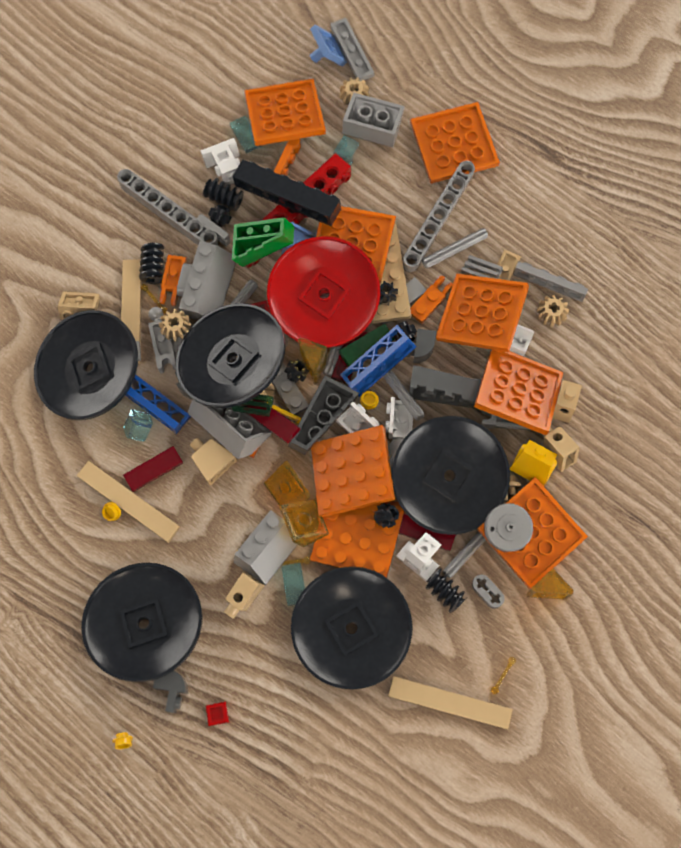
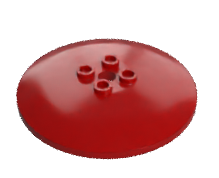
(318, 266)

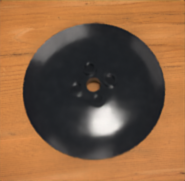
(226, 332)
(64, 358)
(478, 468)
(357, 598)
(122, 602)

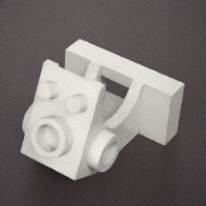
(224, 157)
(419, 556)

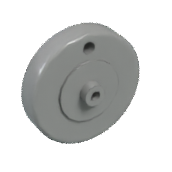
(508, 527)

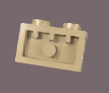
(76, 302)

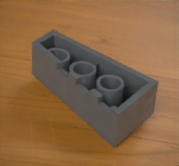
(443, 387)
(324, 409)

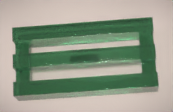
(265, 398)

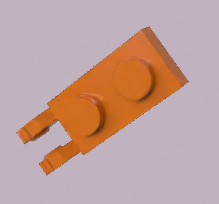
(288, 156)
(171, 278)
(430, 300)

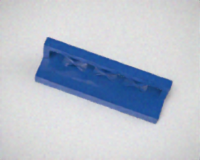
(380, 363)
(151, 406)

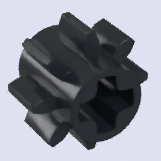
(220, 215)
(391, 293)
(408, 329)
(296, 370)
(386, 515)

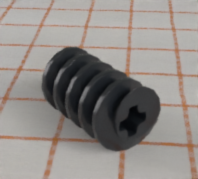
(223, 195)
(151, 263)
(445, 590)

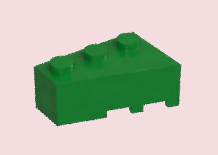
(260, 239)

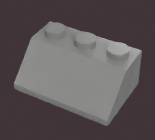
(373, 119)
(265, 548)

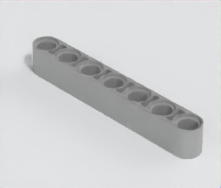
(162, 204)
(439, 208)

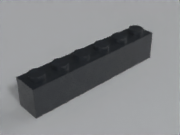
(287, 192)

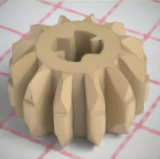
(351, 86)
(559, 310)
(174, 319)

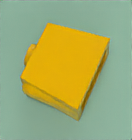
(534, 461)

